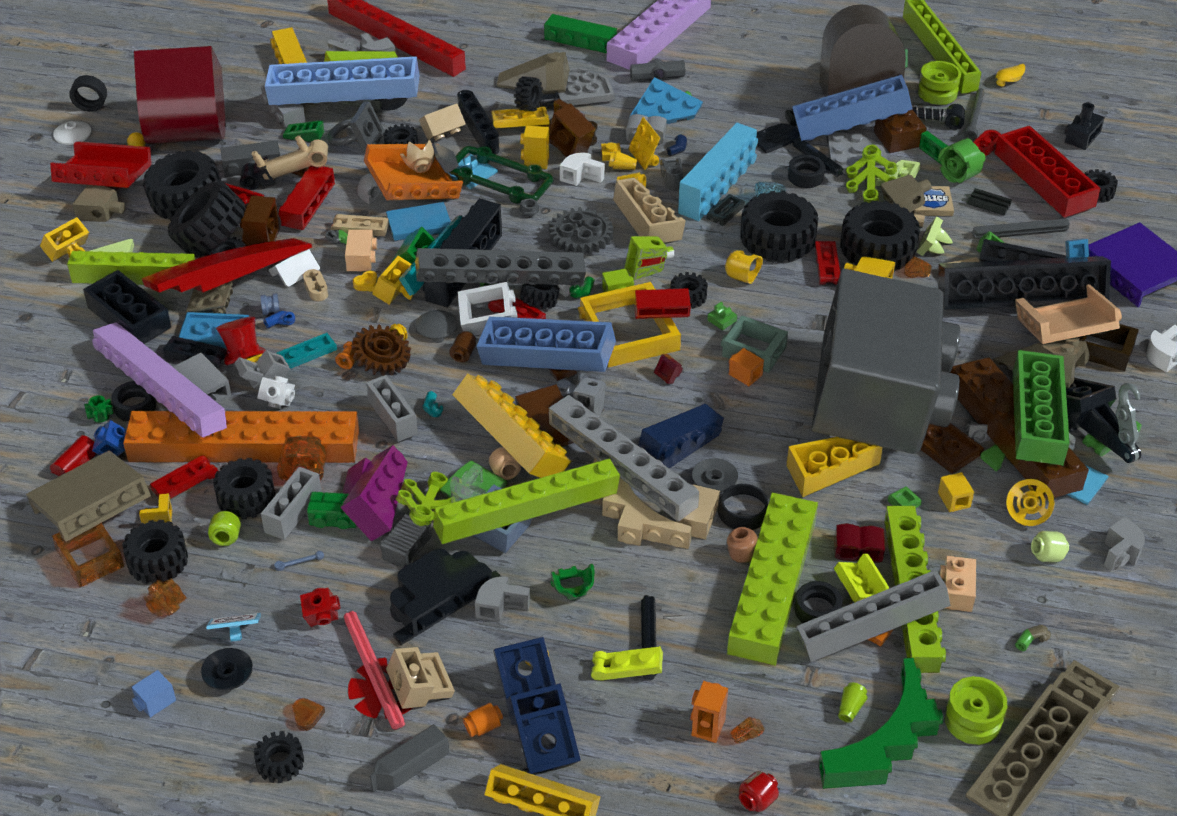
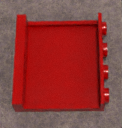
(103, 165)

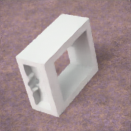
(480, 295)

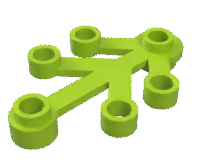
(870, 155)
(422, 513)

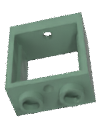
(774, 336)

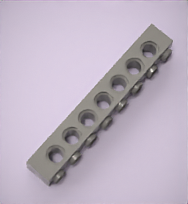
(631, 461)

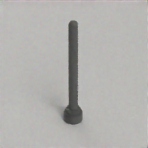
(971, 131)

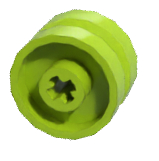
(939, 82)
(975, 710)

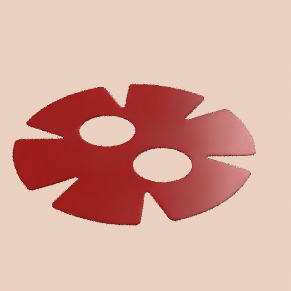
(361, 688)

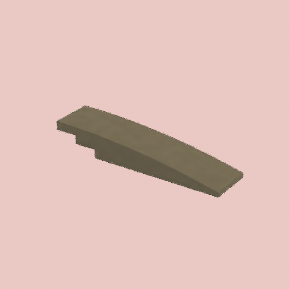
(1042, 741)

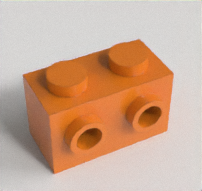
(709, 711)

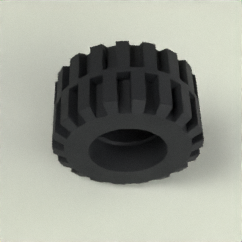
(244, 487)
(141, 552)

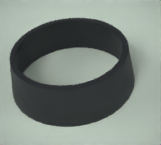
(735, 521)

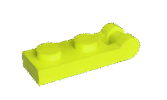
(627, 663)

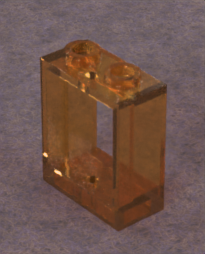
(89, 571)

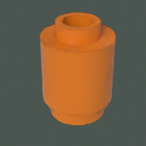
(483, 720)

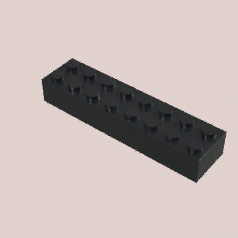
(1035, 280)

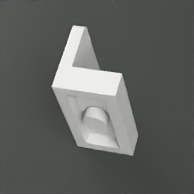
(293, 268)

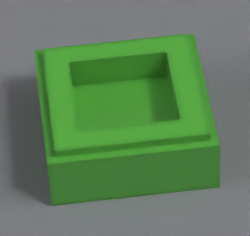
(904, 497)

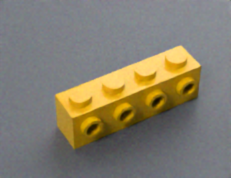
(538, 794)

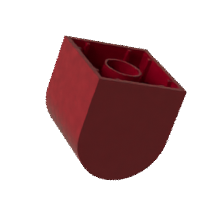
(179, 94)

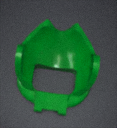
(577, 592)

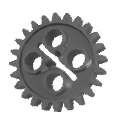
(581, 231)

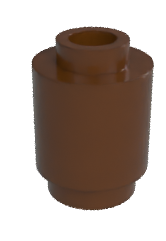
(463, 346)

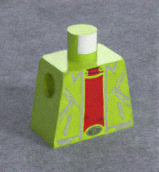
(646, 256)

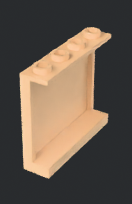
(1069, 318)

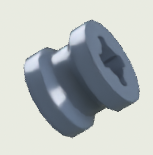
(269, 304)

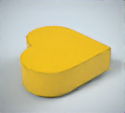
(366, 281)

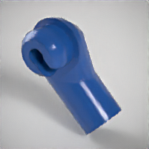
(281, 318)

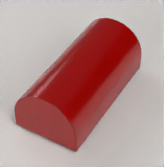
(74, 456)

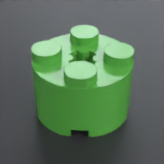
(961, 161)

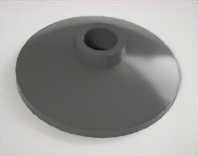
(715, 474)

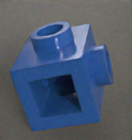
(109, 437)

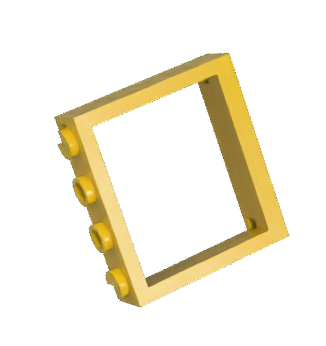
(637, 350)

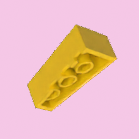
(828, 462)

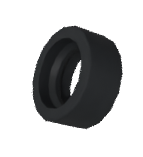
(90, 82)
(806, 180)
(127, 391)
(816, 589)

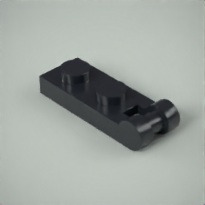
(184, 349)

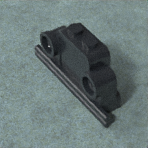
(435, 589)

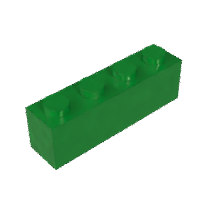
(578, 33)

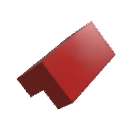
(662, 303)

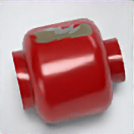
(758, 791)

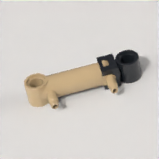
(267, 170)

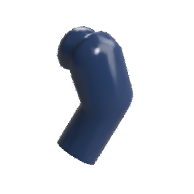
(680, 145)

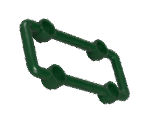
(515, 193)

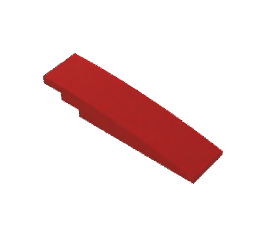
(224, 266)

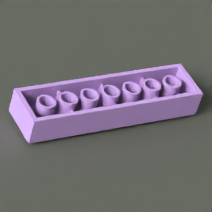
(654, 31)

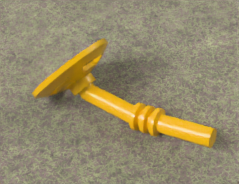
(1030, 502)

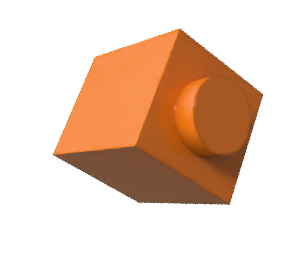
(746, 367)

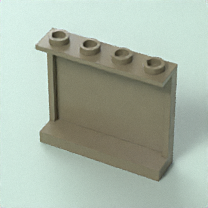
(89, 494)

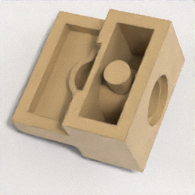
(418, 677)

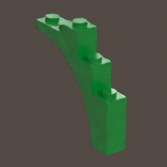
(871, 758)

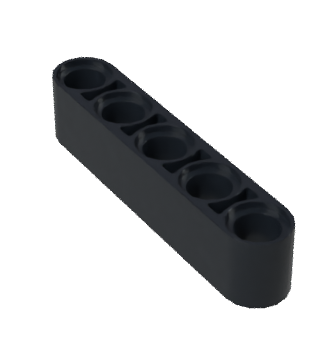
(478, 121)

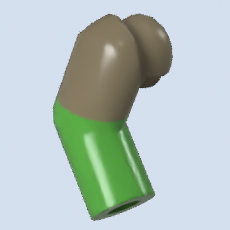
(1028, 635)

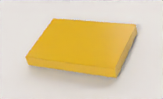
(519, 118)

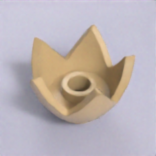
(419, 159)

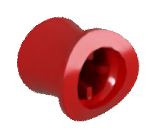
(240, 339)

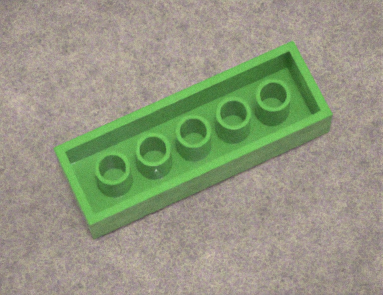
(1040, 408)

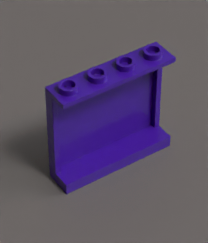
(1138, 261)

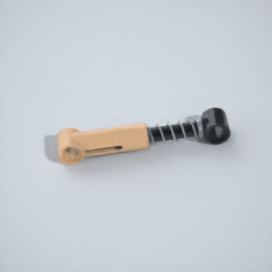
(945, 115)

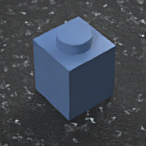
(153, 694)

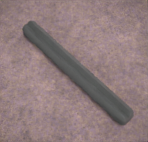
(1022, 228)

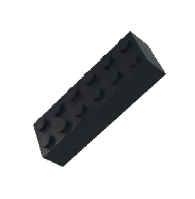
(476, 231)

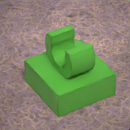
(722, 316)

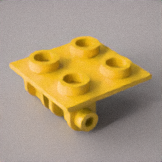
(644, 145)

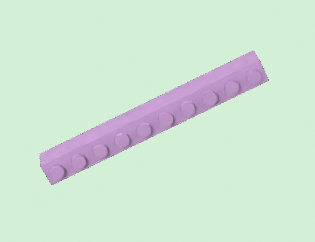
(160, 379)

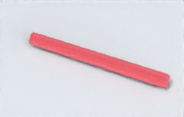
(374, 670)

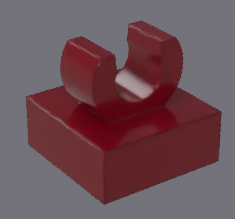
(668, 369)

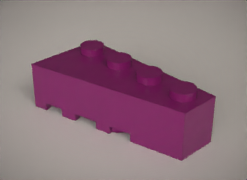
(374, 496)

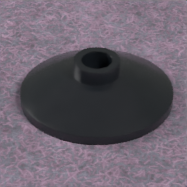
(225, 661)

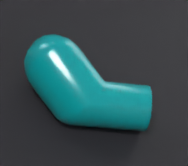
(430, 406)

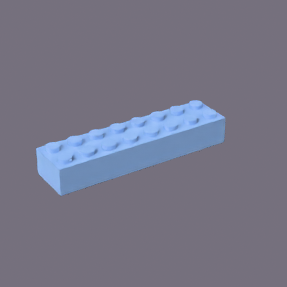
(342, 80)

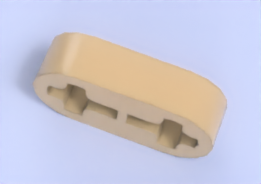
(312, 286)

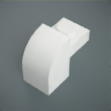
(581, 166)
(1163, 349)

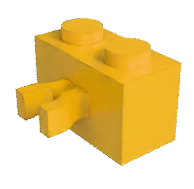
(535, 146)
(65, 239)
(388, 283)

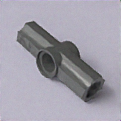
(665, 70)

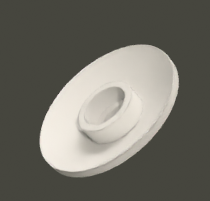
(71, 132)

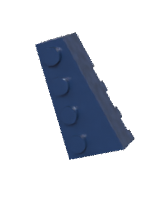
(681, 434)

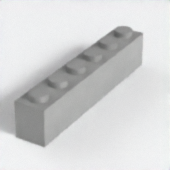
(873, 615)

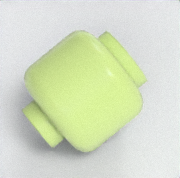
(1050, 546)

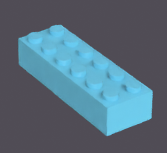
(717, 171)

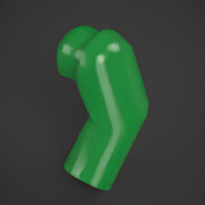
(584, 290)

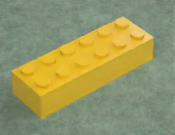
(511, 426)

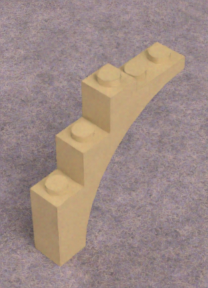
(642, 522)

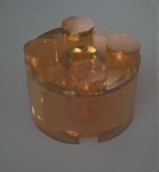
(301, 452)

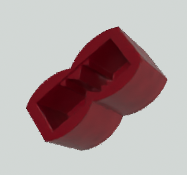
(854, 541)

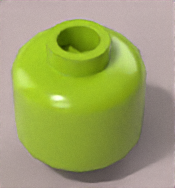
(224, 528)

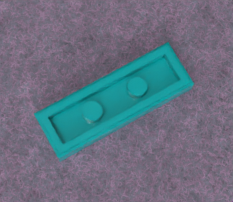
(308, 350)

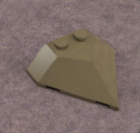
(1073, 350)

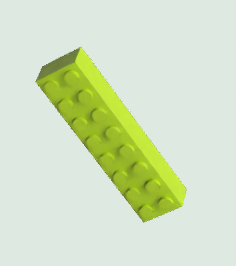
(772, 579)

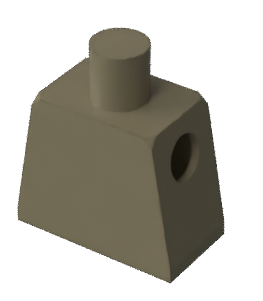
(906, 192)
(97, 204)

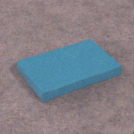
(405, 221)
(202, 326)

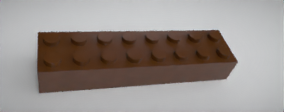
(990, 401)

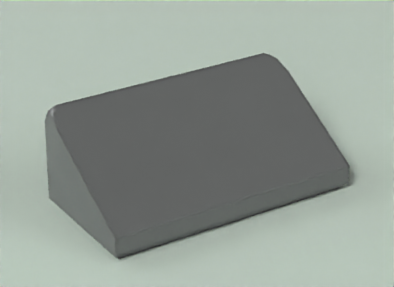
(445, 158)

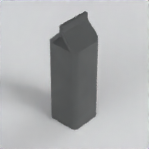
(409, 759)

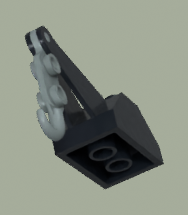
(1090, 409)

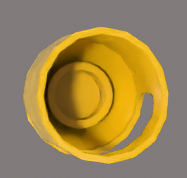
(738, 266)

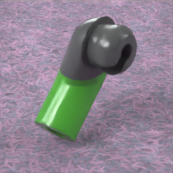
(336, 236)

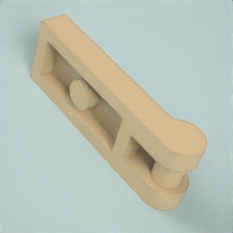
(354, 222)

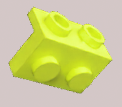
(861, 578)

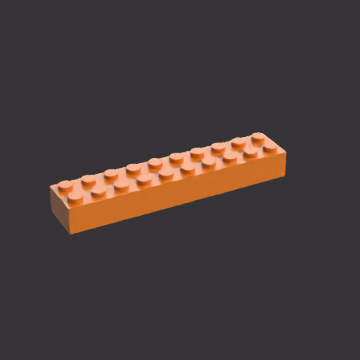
(249, 434)

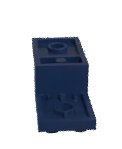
(536, 705)

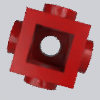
(320, 607)

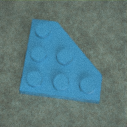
(667, 102)

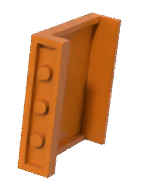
(401, 182)

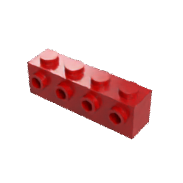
(306, 197)

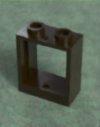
(1111, 357)

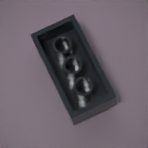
(124, 302)

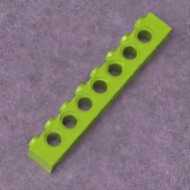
(908, 562)

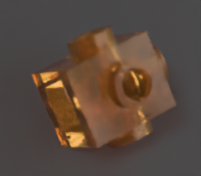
(164, 597)

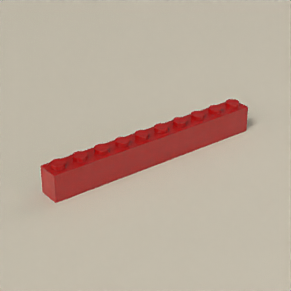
(402, 34)

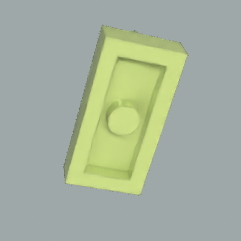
(932, 237)

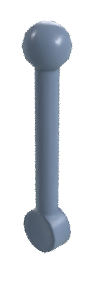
(279, 565)

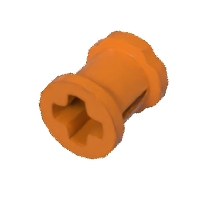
(346, 353)

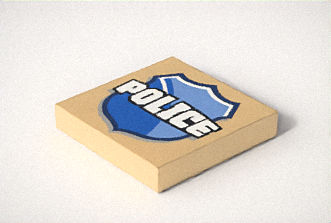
(937, 202)

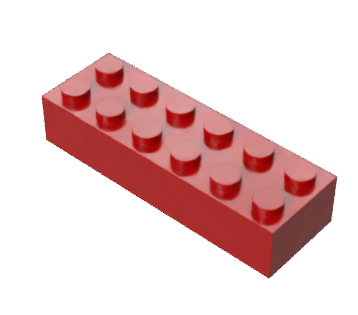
(1047, 171)

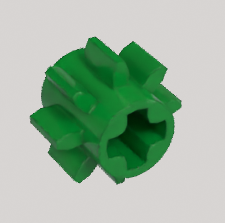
(98, 409)

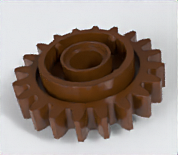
(380, 350)

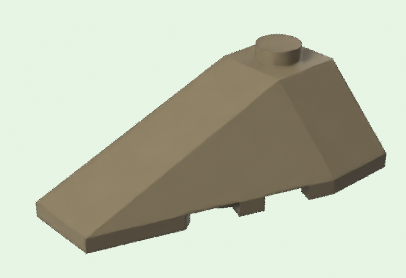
(550, 69)

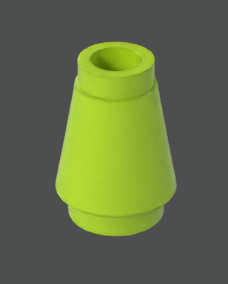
(852, 701)

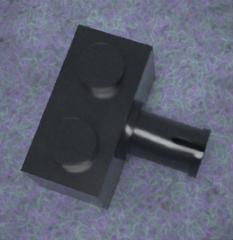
(1084, 127)

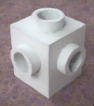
(276, 391)

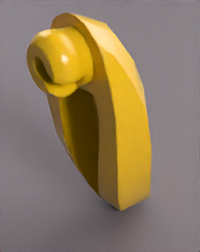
(1010, 74)

